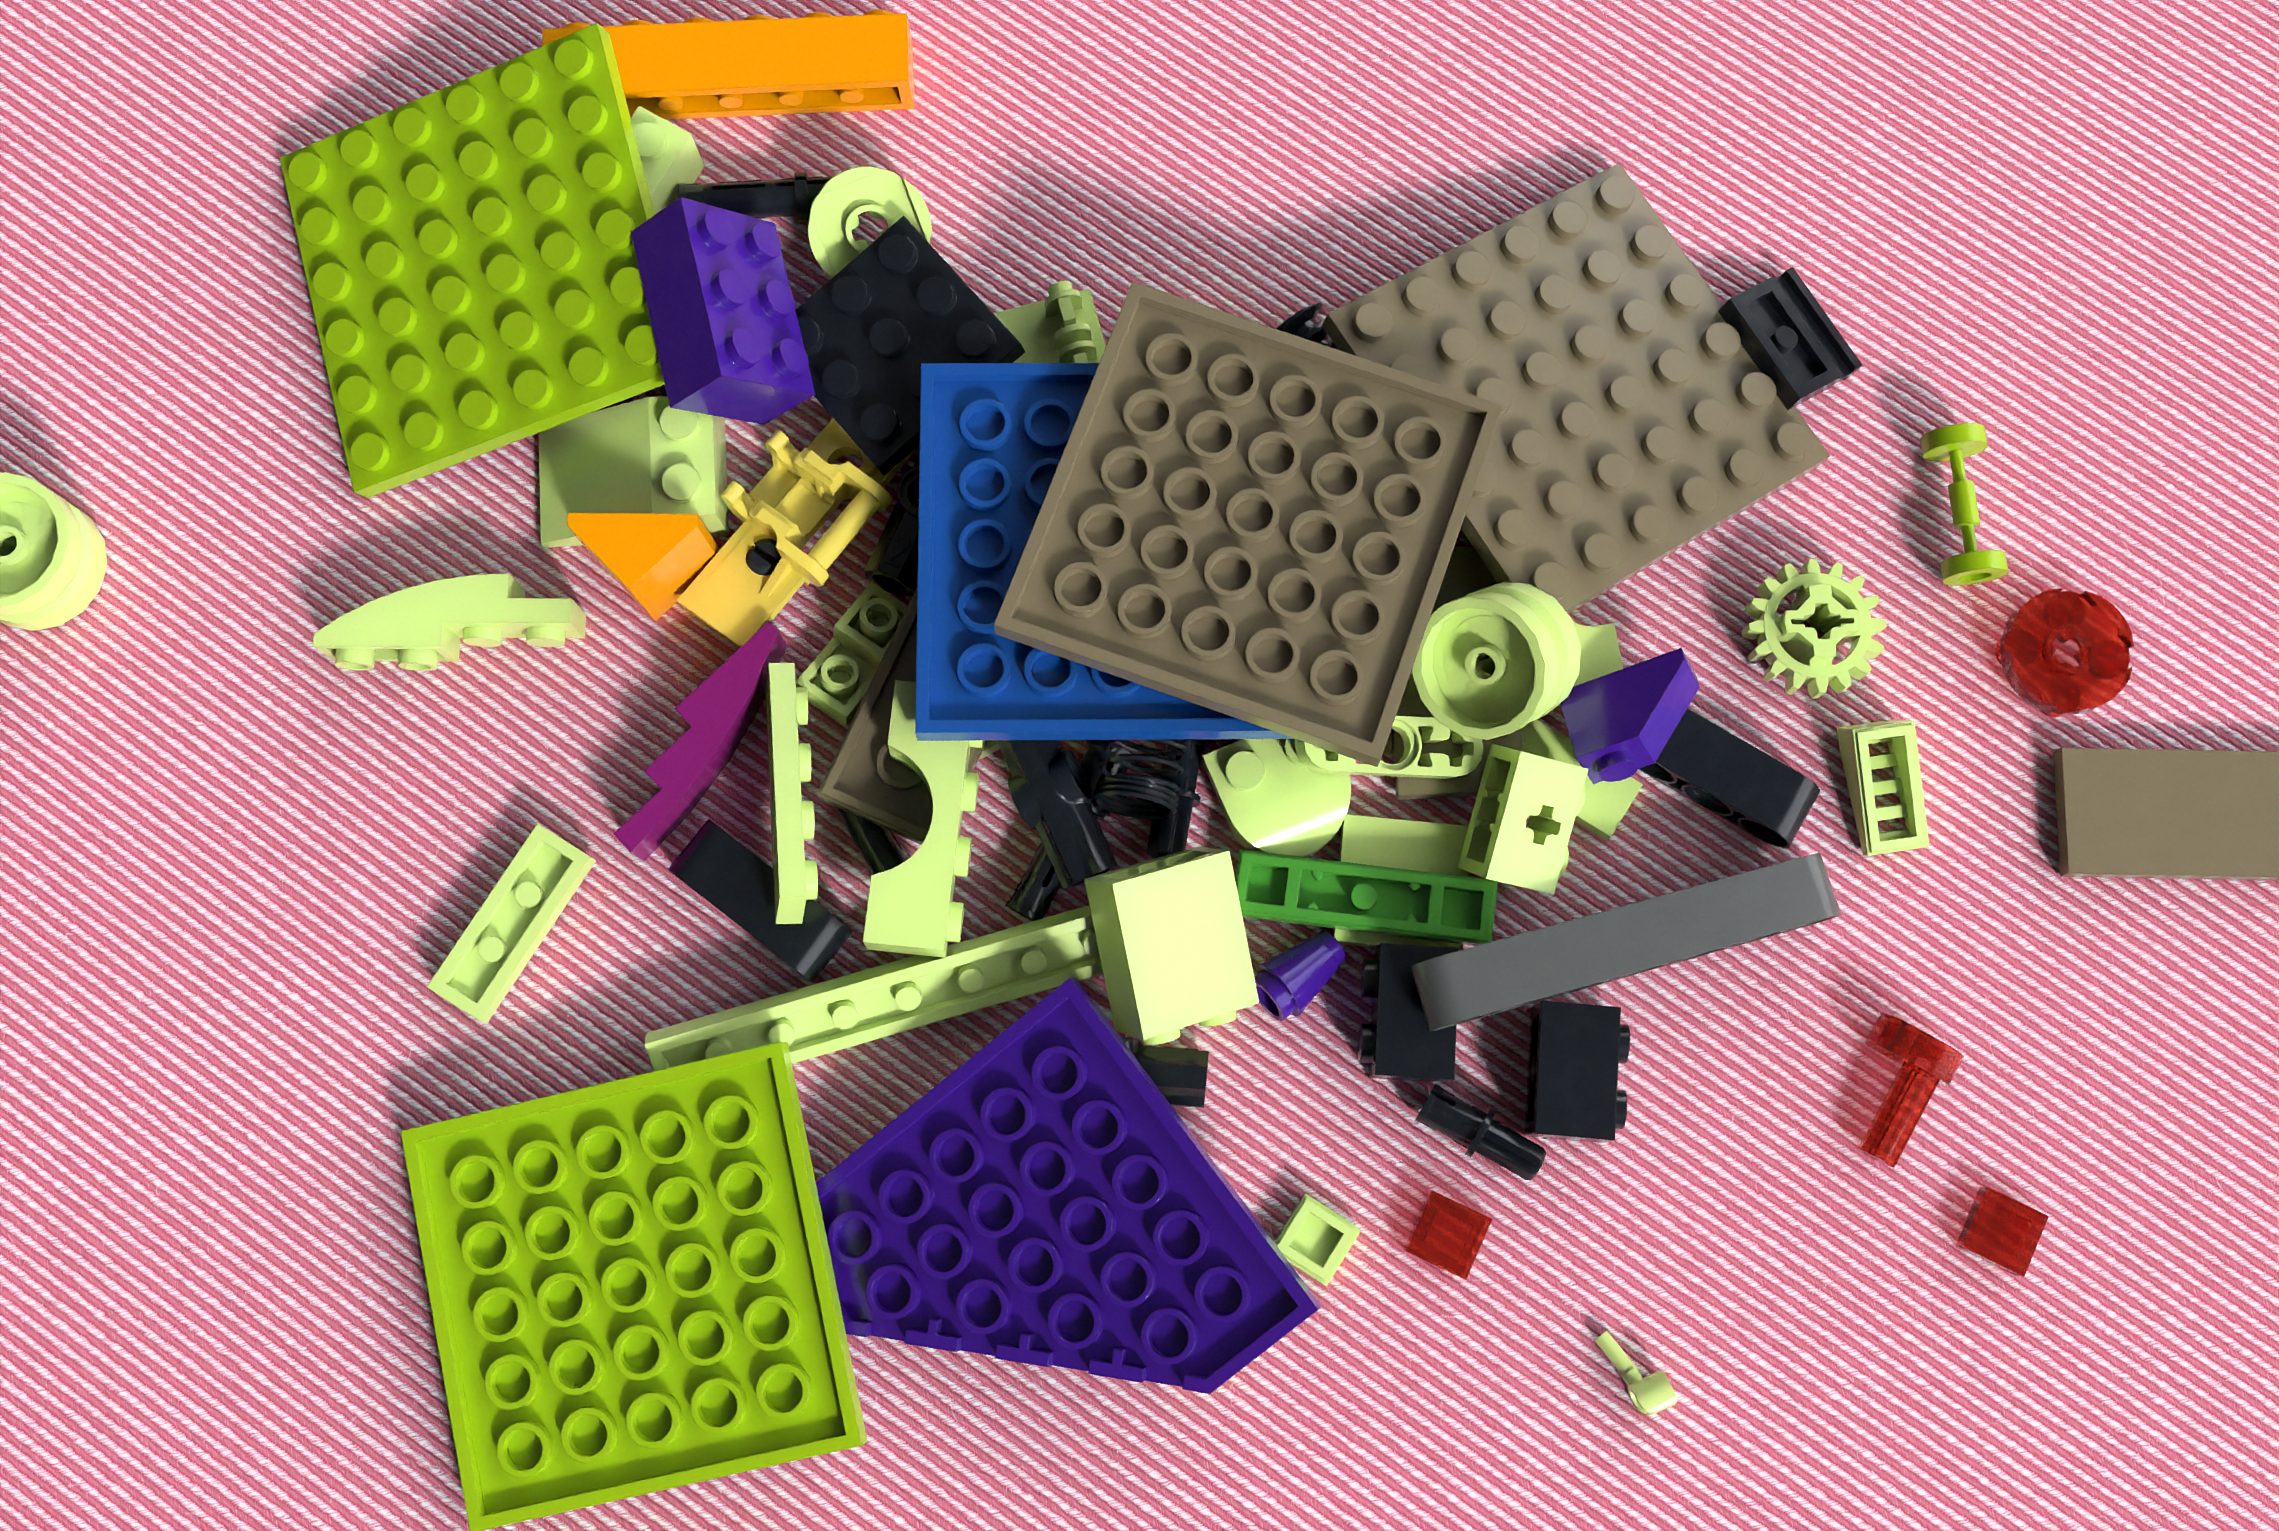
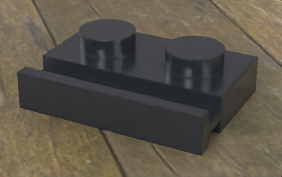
(1790, 338)

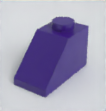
(1628, 715)

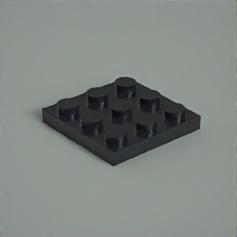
(878, 325)

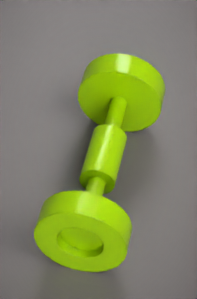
(1953, 444)

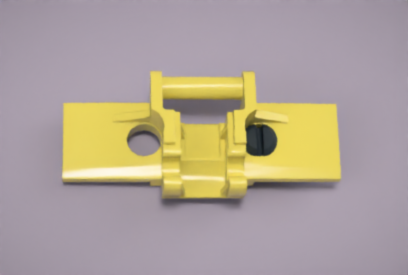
(764, 557)

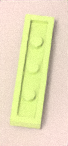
(790, 816)

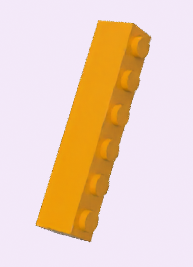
(763, 64)

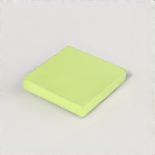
(1401, 846)

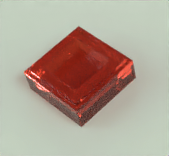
(2002, 1231)
(1447, 1235)

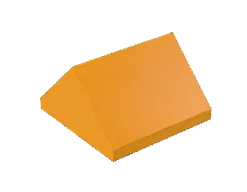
(647, 552)

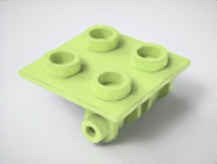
(1058, 328)

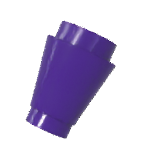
(1296, 975)

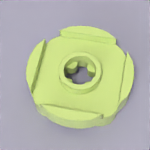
(850, 194)

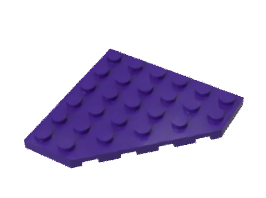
(1057, 1218)

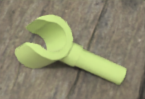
(1648, 1393)

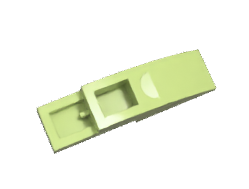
(429, 619)

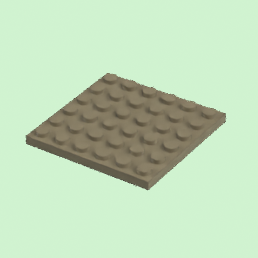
(1616, 381)
(1250, 523)

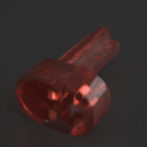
(1924, 1065)

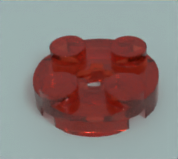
(2102, 655)

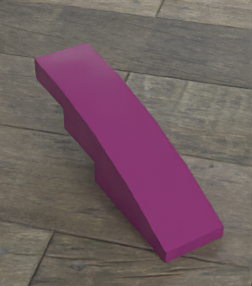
(718, 718)

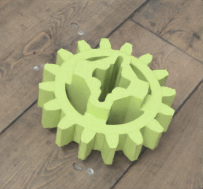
(1831, 607)

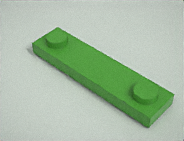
(1366, 898)

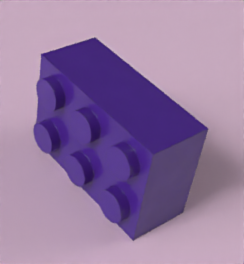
(722, 312)

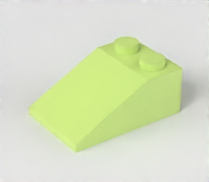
(632, 462)

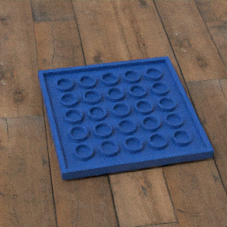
(983, 474)

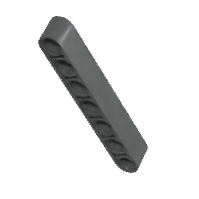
(1623, 941)

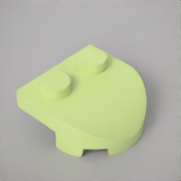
(1275, 799)

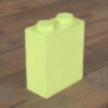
(1172, 943)

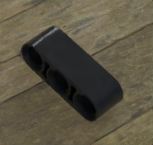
(1734, 780)
(744, 891)

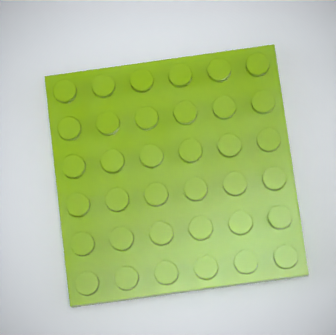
(478, 262)
(632, 1287)

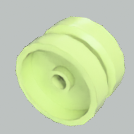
(47, 556)
(1496, 660)

